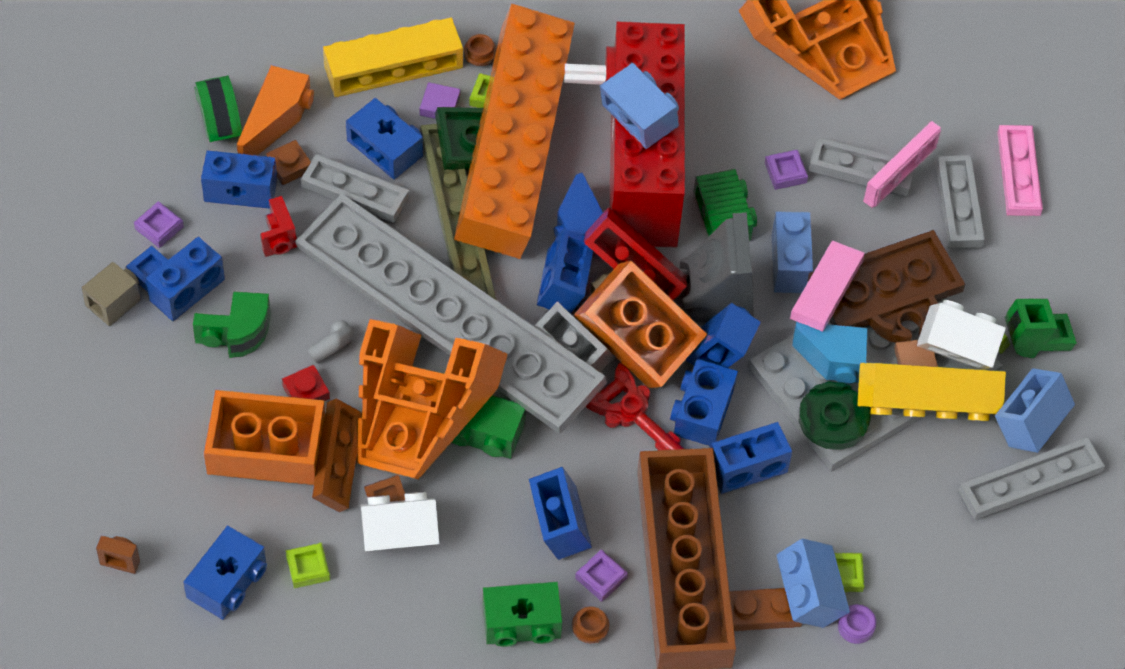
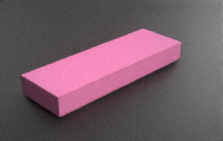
(902, 164)
(1019, 170)
(827, 286)

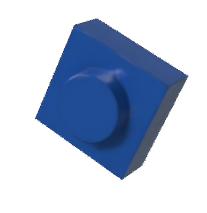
(146, 264)

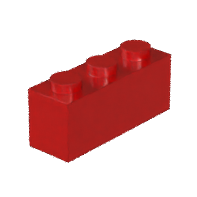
(619, 243)

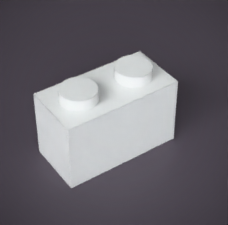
(961, 335)
(399, 522)

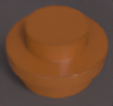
(480, 50)
(590, 625)

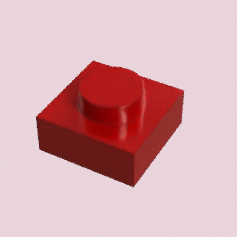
(306, 384)

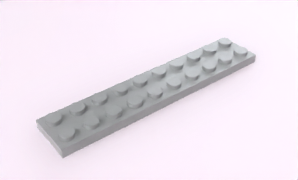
(445, 306)

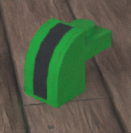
(218, 108)
(1037, 329)
(240, 331)

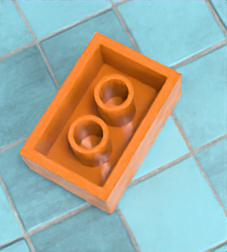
(640, 325)
(264, 437)

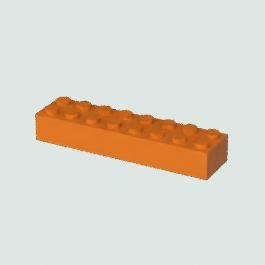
(515, 132)

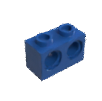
(565, 271)
(185, 278)
(709, 404)
(751, 457)

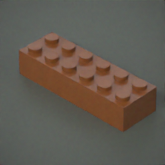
(685, 560)

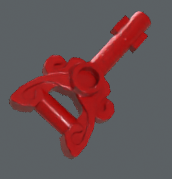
(631, 409)

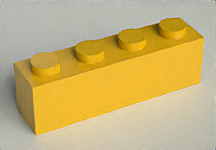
(393, 57)
(931, 389)

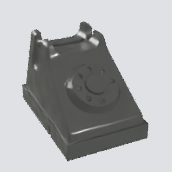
(720, 271)

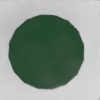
(832, 416)

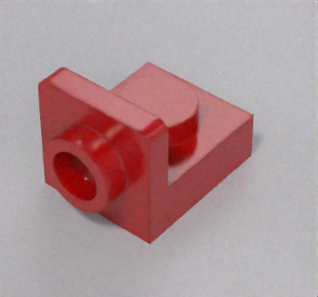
(281, 231)

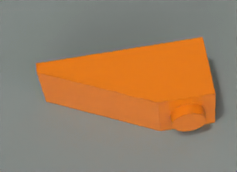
(276, 109)

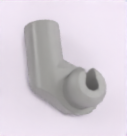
(340, 337)

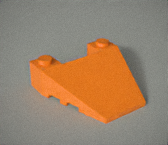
(830, 42)
(417, 411)

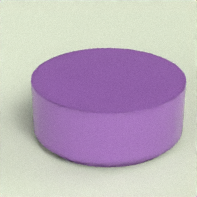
(857, 625)

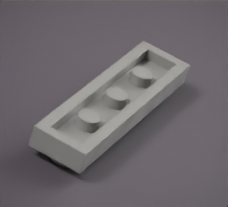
(1031, 478)

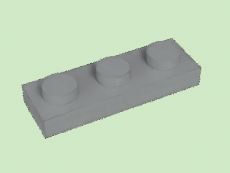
(851, 163)
(369, 192)
(960, 201)

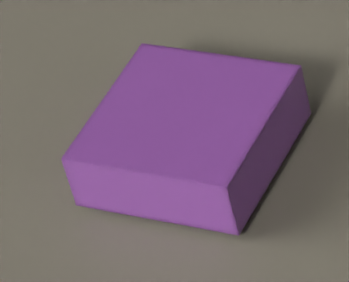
(438, 96)
(786, 169)
(158, 224)
(601, 575)

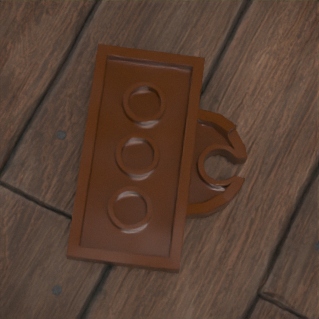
(898, 286)

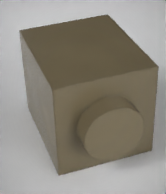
(111, 293)

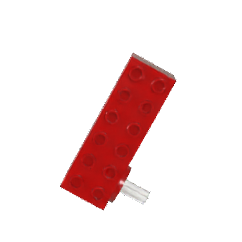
(648, 182)

